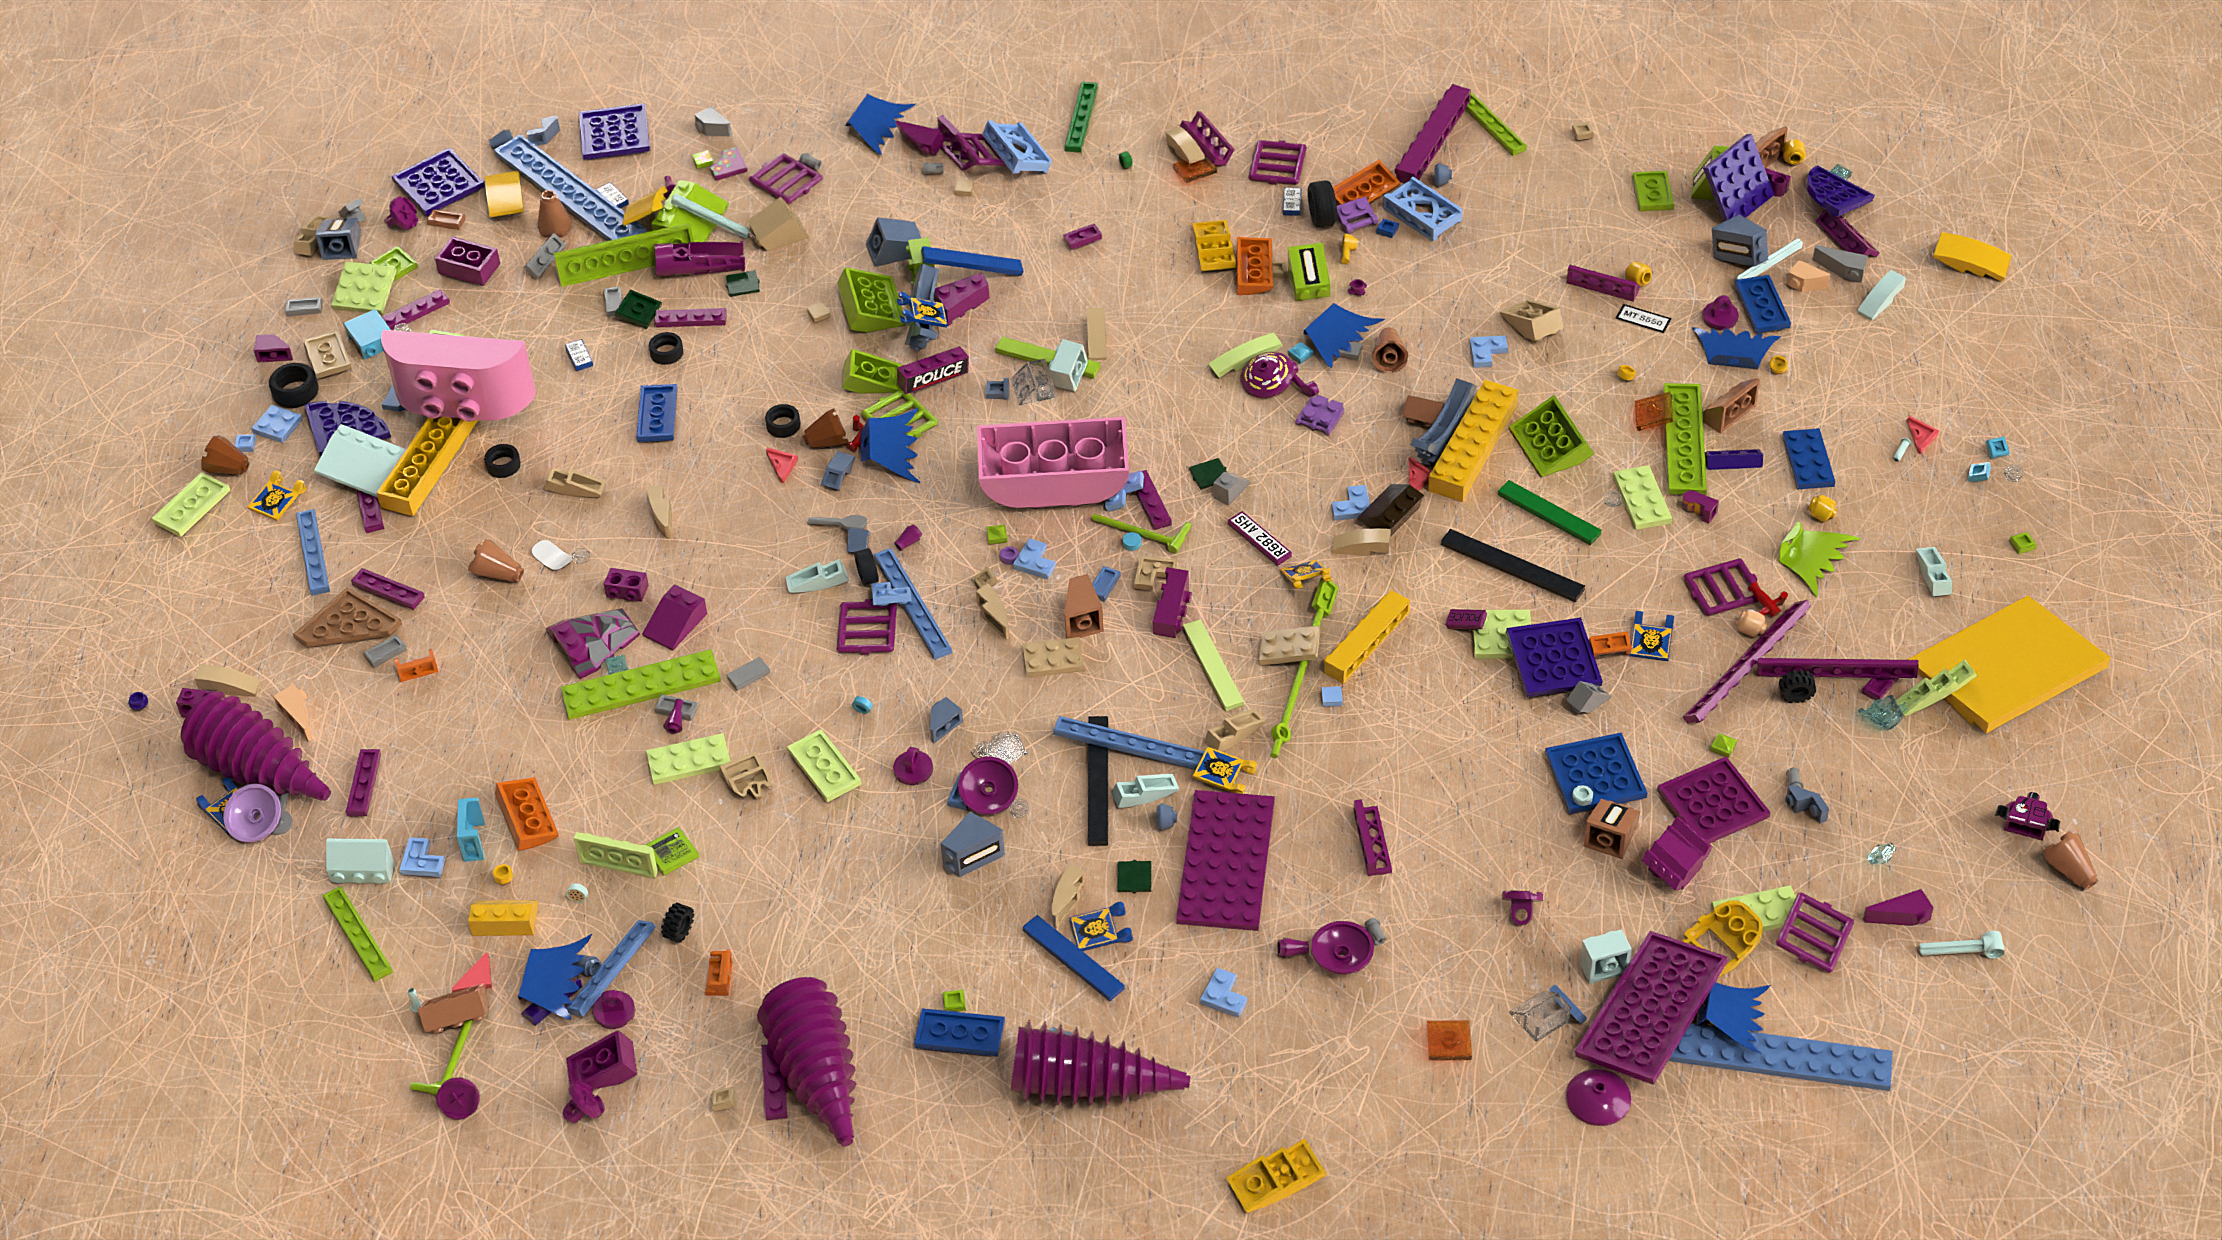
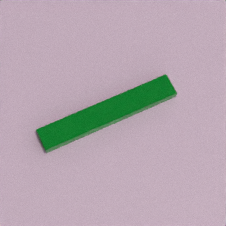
(1081, 117)
(1549, 512)

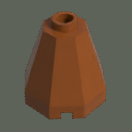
(825, 431)
(223, 457)

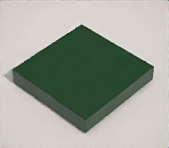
(638, 309)

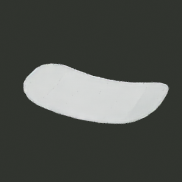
(550, 555)

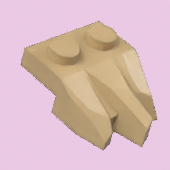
(746, 775)

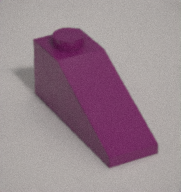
(925, 139)
(1902, 910)

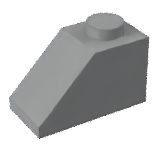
(712, 123)
(1229, 487)
(1587, 697)

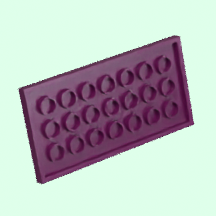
(1226, 860)
(1651, 1007)

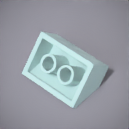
(359, 861)

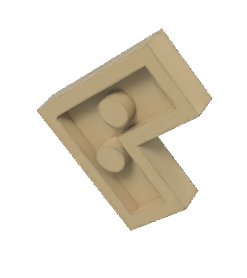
(1149, 569)

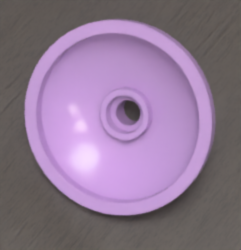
(243, 809)

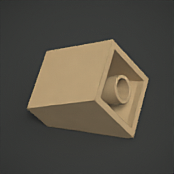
(777, 226)

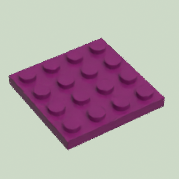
(1714, 800)

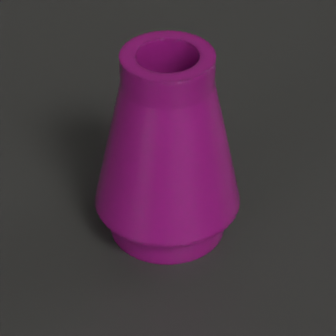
(908, 537)
(1290, 947)

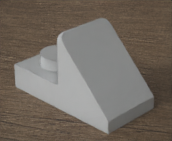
(353, 210)

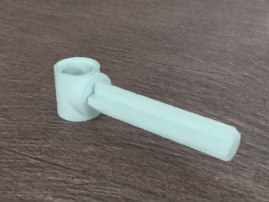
(1989, 944)

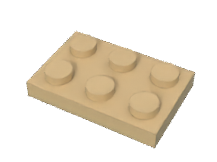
(327, 354)
(1289, 645)
(1053, 657)

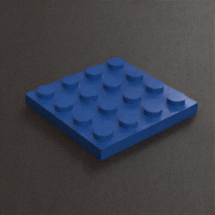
(1601, 765)

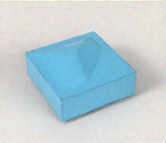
(1300, 352)
(1997, 447)
(1979, 472)

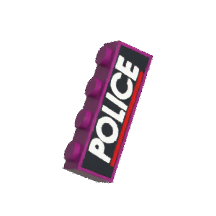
(932, 370)

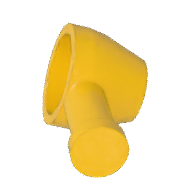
(1348, 243)

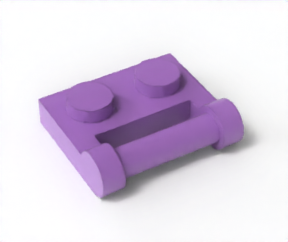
(1355, 210)

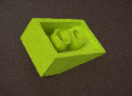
(869, 373)

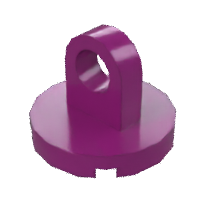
(402, 213)
(1720, 313)
(913, 766)
(1522, 900)
(614, 1009)
(458, 1098)
(583, 1102)

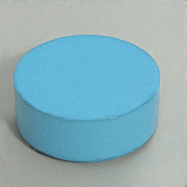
(1132, 541)
(862, 705)

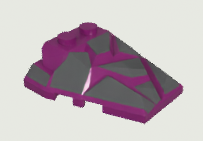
(593, 638)

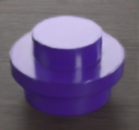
(138, 701)

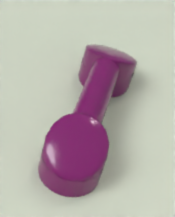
(1309, 389)

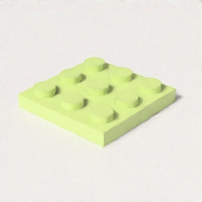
(363, 287)
(1492, 640)

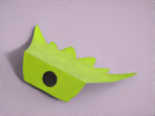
(1811, 552)

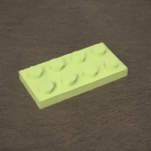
(1642, 497)
(190, 504)
(687, 758)
(824, 765)
(615, 854)
(1769, 905)

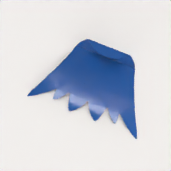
(873, 119)
(1334, 330)
(1734, 350)
(888, 443)
(549, 975)
(1732, 1012)

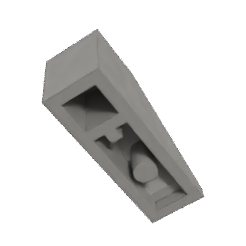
(1842, 263)

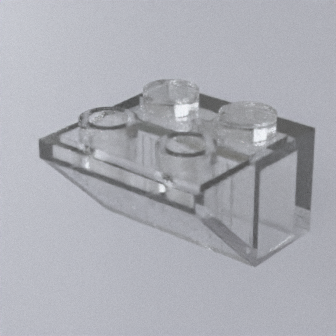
(1033, 383)
(1003, 746)
(1542, 1014)

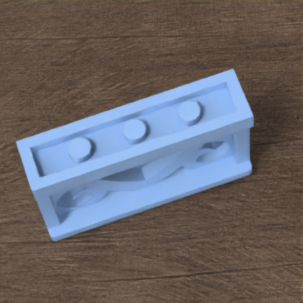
(1001, 139)
(1422, 195)

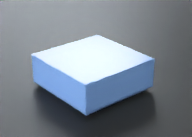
(245, 443)
(1332, 696)

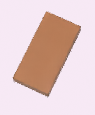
(446, 219)

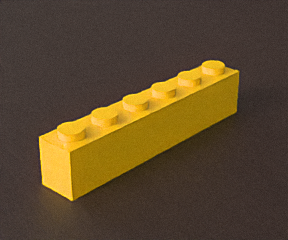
(1366, 636)

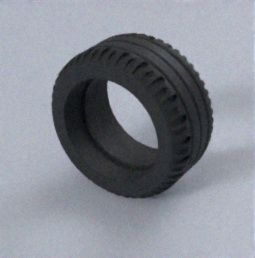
(1322, 203)
(296, 396)

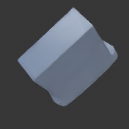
(998, 389)
(857, 539)

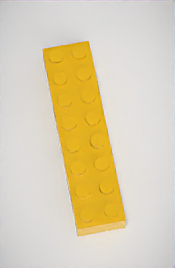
(1473, 440)
(423, 464)

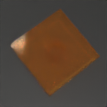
(1195, 170)
(1654, 411)
(1449, 1040)

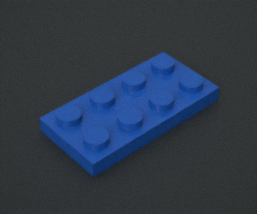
(1762, 303)
(657, 412)
(1808, 458)
(959, 1032)

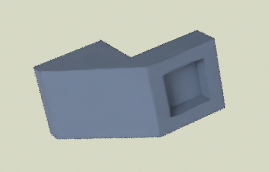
(543, 135)
(836, 470)
(1802, 800)

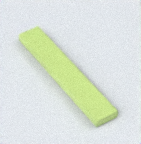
(1213, 665)

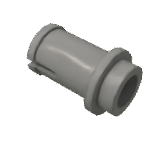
(806, 159)
(930, 168)
(1794, 778)
(1373, 927)

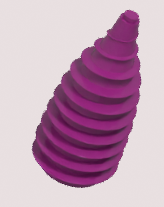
(247, 747)
(812, 1050)
(1085, 1067)

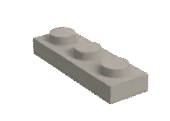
(544, 256)

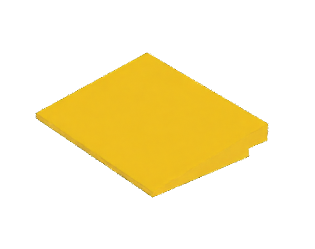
(2019, 662)

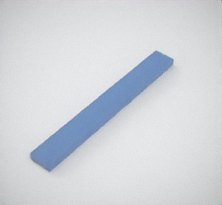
(916, 607)
(1128, 742)

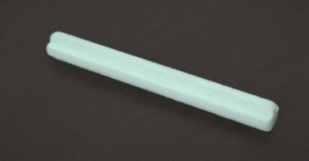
(710, 216)
(1772, 259)

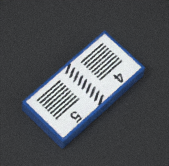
(613, 194)
(1292, 201)
(579, 355)

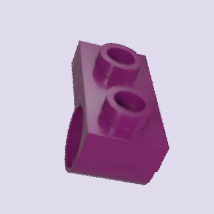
(1779, 182)

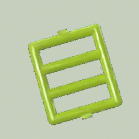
(911, 402)

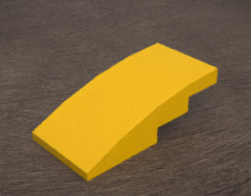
(504, 193)
(644, 206)
(1213, 245)
(1971, 255)
(1276, 1176)

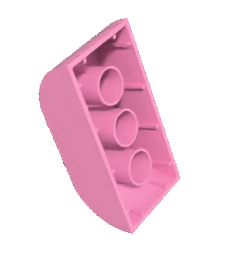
(458, 375)
(1053, 461)

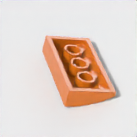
(1369, 182)
(1254, 265)
(526, 813)

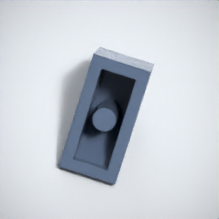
(944, 718)

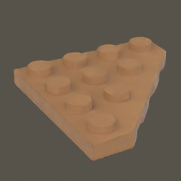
(347, 619)

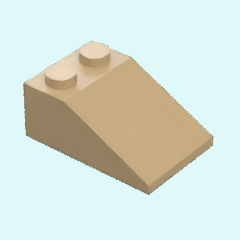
(1534, 319)

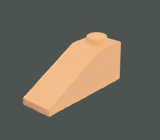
(293, 706)

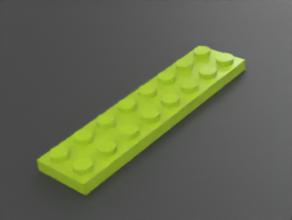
(616, 255)
(1685, 440)
(640, 684)

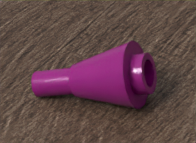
(669, 186)
(674, 721)

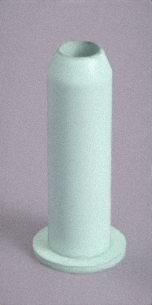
(1902, 448)
(415, 1003)

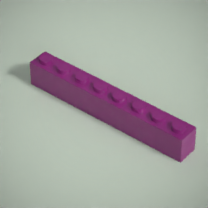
(1433, 134)

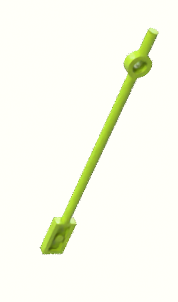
(1323, 605)

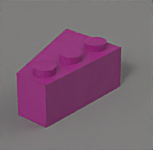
(962, 295)
(1173, 603)

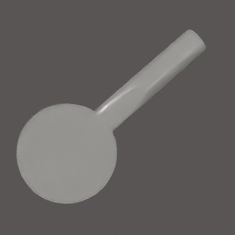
(848, 522)
(285, 821)

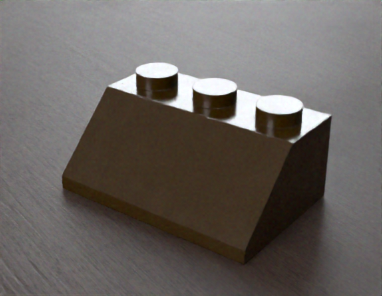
(1392, 507)

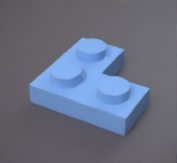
(1485, 346)
(1133, 483)
(1353, 507)
(1031, 561)
(884, 595)
(418, 862)
(1218, 994)

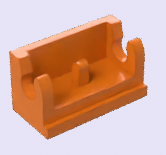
(1610, 643)
(417, 667)
(719, 973)

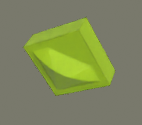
(997, 534)
(1723, 745)

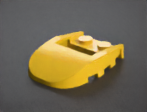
(1734, 925)

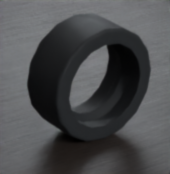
(668, 357)
(779, 411)
(499, 451)
(866, 566)

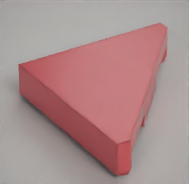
(1921, 433)
(782, 462)
(1418, 474)
(478, 974)

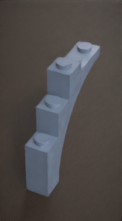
(924, 289)
(1434, 440)

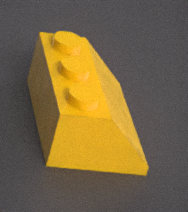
(503, 917)

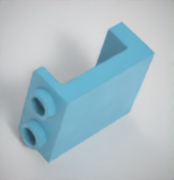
(367, 332)
(470, 815)

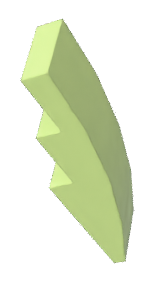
(1242, 354)
(1931, 691)

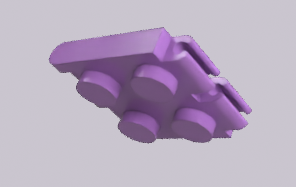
(1321, 413)

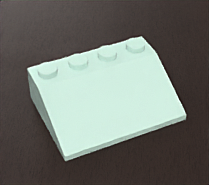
(358, 460)

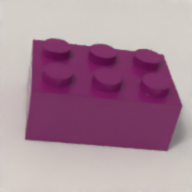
(467, 261)

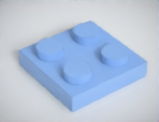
(277, 423)

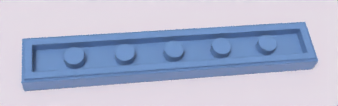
(313, 552)
(610, 968)

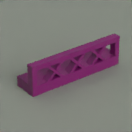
(949, 131)
(1207, 143)
(1846, 234)
(1602, 283)
(1367, 841)

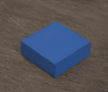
(1387, 228)

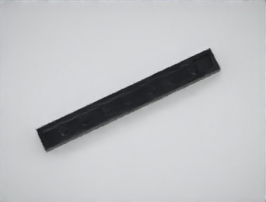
(1513, 565)
(1097, 789)

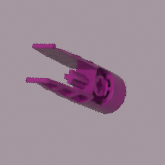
(699, 258)

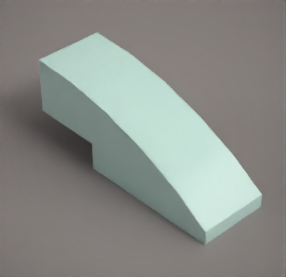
(1882, 295)
(1934, 571)
(817, 577)
(1144, 790)

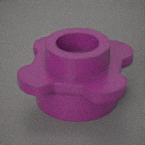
(1357, 287)

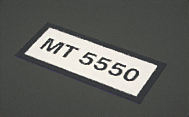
(1643, 318)

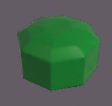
(1125, 159)

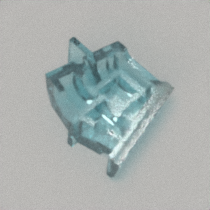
(1885, 712)

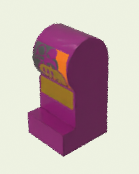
(1700, 504)

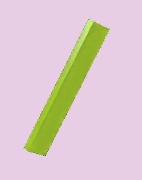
(1495, 126)
(1032, 352)
(357, 933)

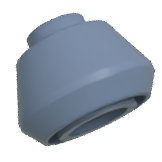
(1442, 174)
(1165, 817)

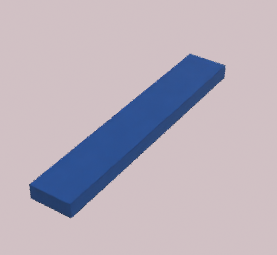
(971, 261)
(1073, 958)

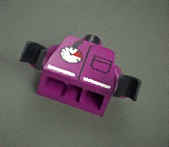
(2028, 817)

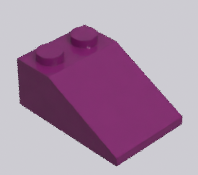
(675, 617)
(604, 1062)

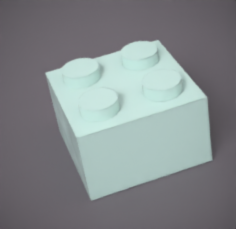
(1068, 365)
(1605, 956)

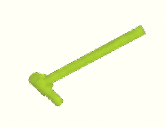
(1173, 543)
(434, 1087)

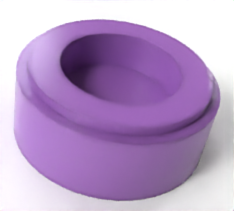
(1008, 555)

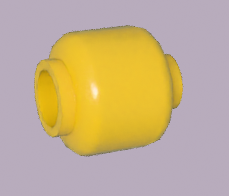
(1794, 152)
(1638, 273)
(1822, 508)

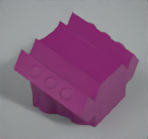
(1677, 854)

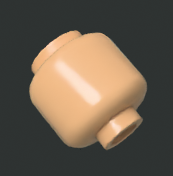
(1751, 623)

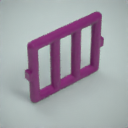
(974, 138)
(766, 167)
(1275, 167)
(1723, 568)
(865, 649)
(1804, 956)

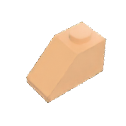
(1807, 278)

